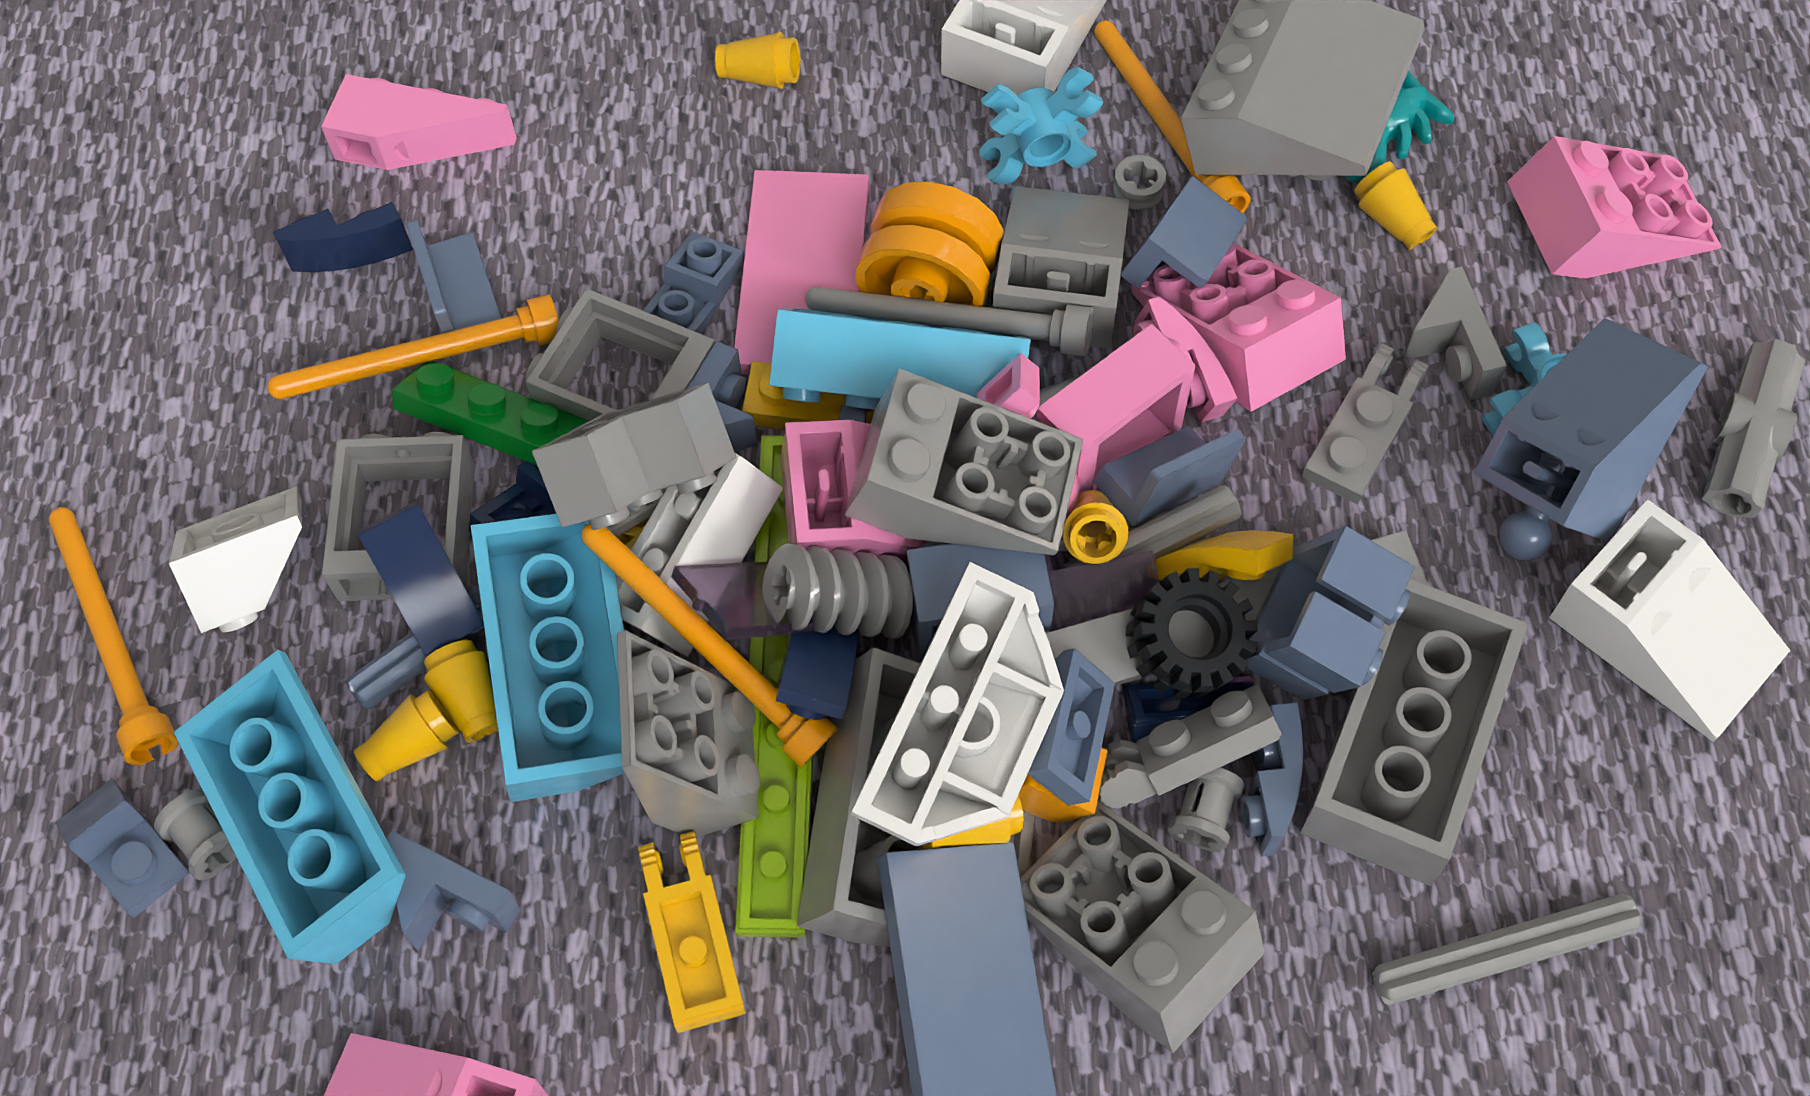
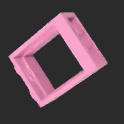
(1123, 401)

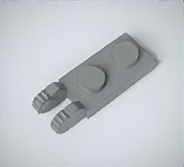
(1363, 429)
(1187, 748)

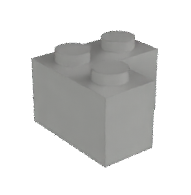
(634, 454)

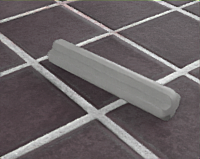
(1182, 525)

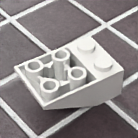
(1014, 41)
(1672, 621)

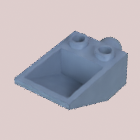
(1587, 436)

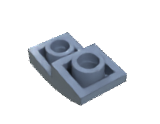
(696, 282)
(1275, 790)

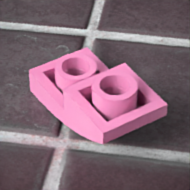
(1210, 387)

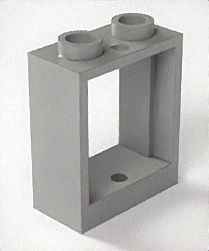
(623, 324)
(383, 458)

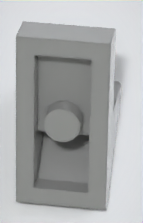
(1460, 328)

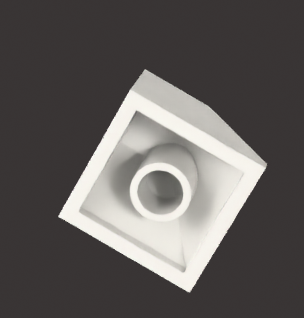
(235, 560)

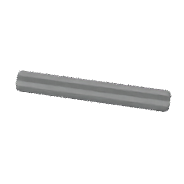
(1506, 949)

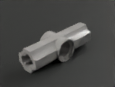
(1754, 429)

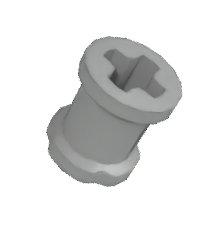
(1207, 810)
(197, 834)

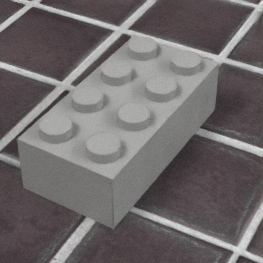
(1417, 735)

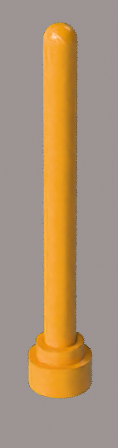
(1163, 113)
(532, 322)
(141, 724)
(801, 735)

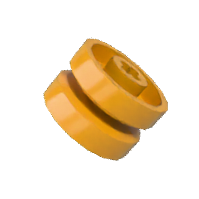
(931, 245)

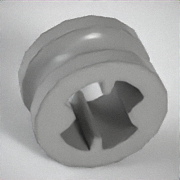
(1152, 174)

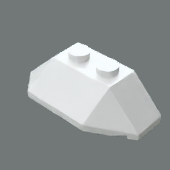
(967, 717)

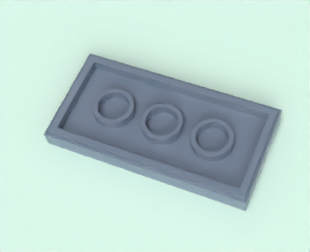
(965, 972)

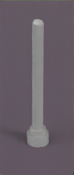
(1066, 328)

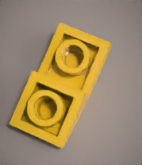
(1231, 554)

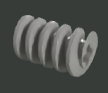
(839, 590)

